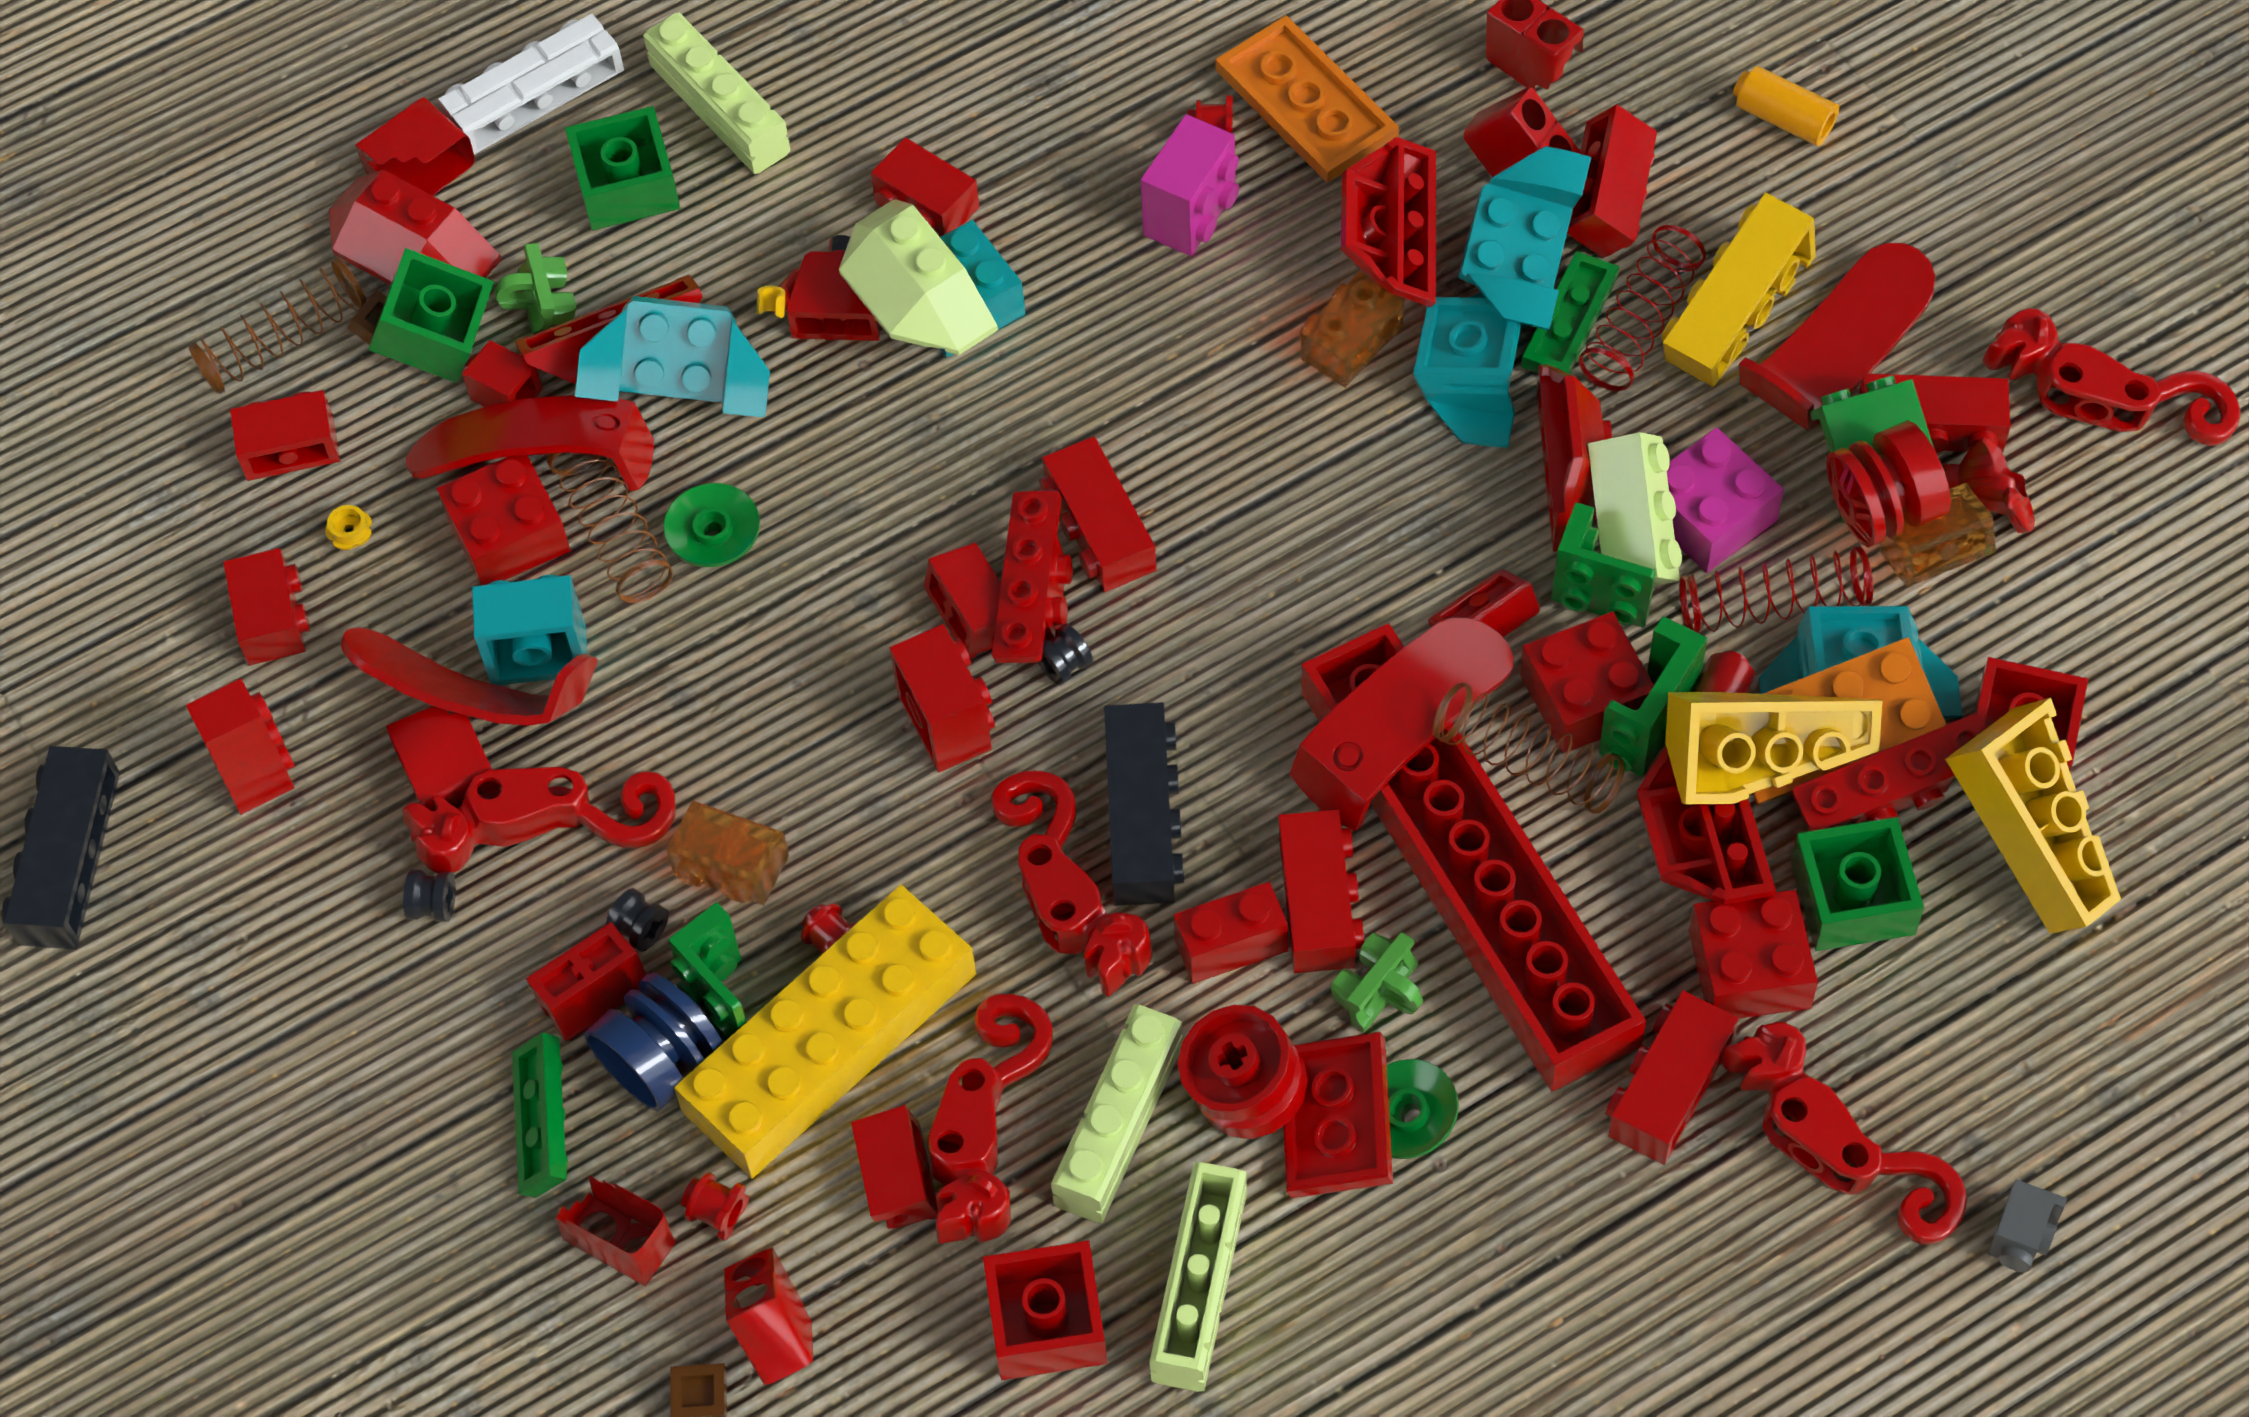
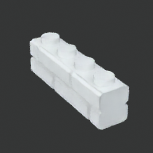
(533, 82)

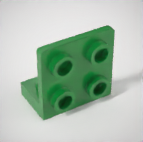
(1597, 581)
(703, 957)

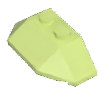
(914, 281)

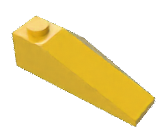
(1747, 742)

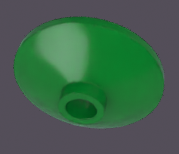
(706, 510)
(1425, 1088)

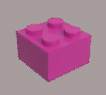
(1189, 185)
(1719, 499)

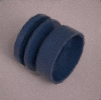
(663, 1032)

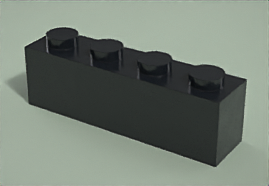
(1140, 804)
(61, 847)

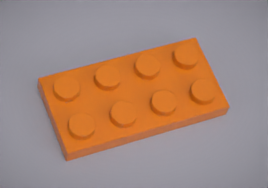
(1306, 98)
(1882, 674)

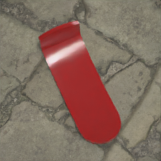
(1845, 333)
(539, 427)
(455, 692)
(1394, 715)

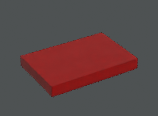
(1343, 1125)

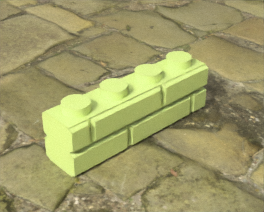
(717, 93)
(1117, 1114)
(1198, 1277)

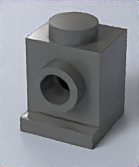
(2026, 1225)

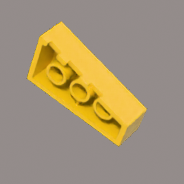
(1740, 288)
(2036, 816)

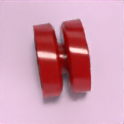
(1242, 1071)

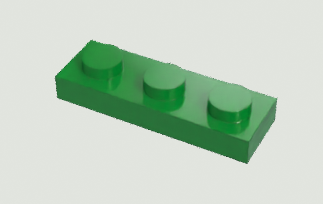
(1577, 308)
(539, 1115)

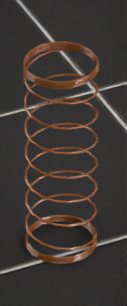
(211, 372)
(635, 569)
(1465, 713)

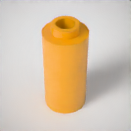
(1786, 105)

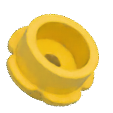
(344, 518)

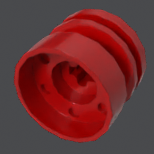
(1888, 483)

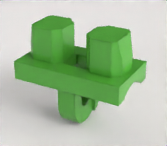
(534, 281)
(1383, 985)

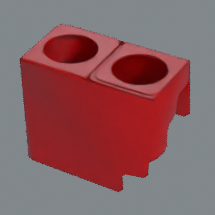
(1530, 41)
(1514, 130)
(419, 148)
(439, 755)
(622, 1207)
(776, 1332)

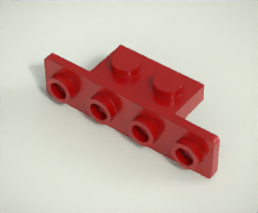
(1032, 579)
(1887, 780)

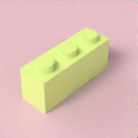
(1635, 503)

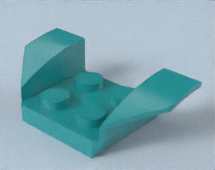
(1522, 234)
(675, 353)
(1468, 368)
(1844, 632)

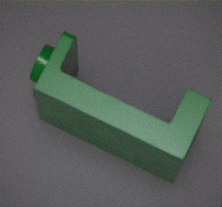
(1862, 416)
(1673, 667)

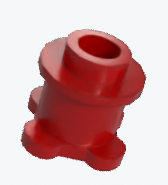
(1215, 114)
(824, 926)
(714, 1203)

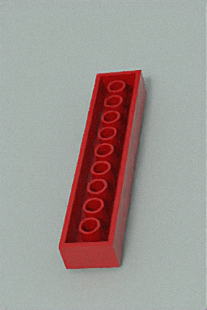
(1492, 889)

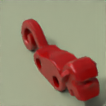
(2101, 383)
(529, 809)
(1062, 893)
(965, 1124)
(1828, 1134)

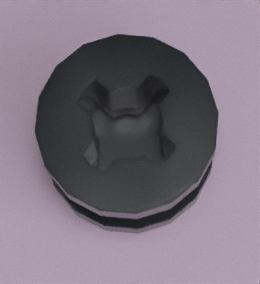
(1064, 654)
(429, 895)
(638, 919)

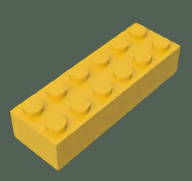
(826, 1031)

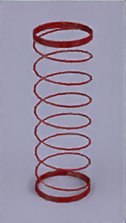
(1625, 364)
(1691, 583)

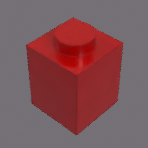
(500, 376)

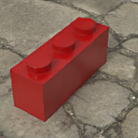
(1615, 182)
(1959, 408)
(1098, 515)
(243, 744)
(1319, 891)
(1670, 1076)

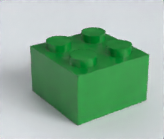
(623, 168)
(431, 315)
(1856, 884)

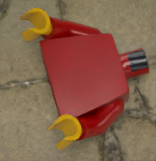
(820, 299)

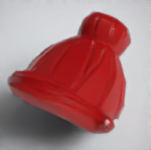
(1993, 483)

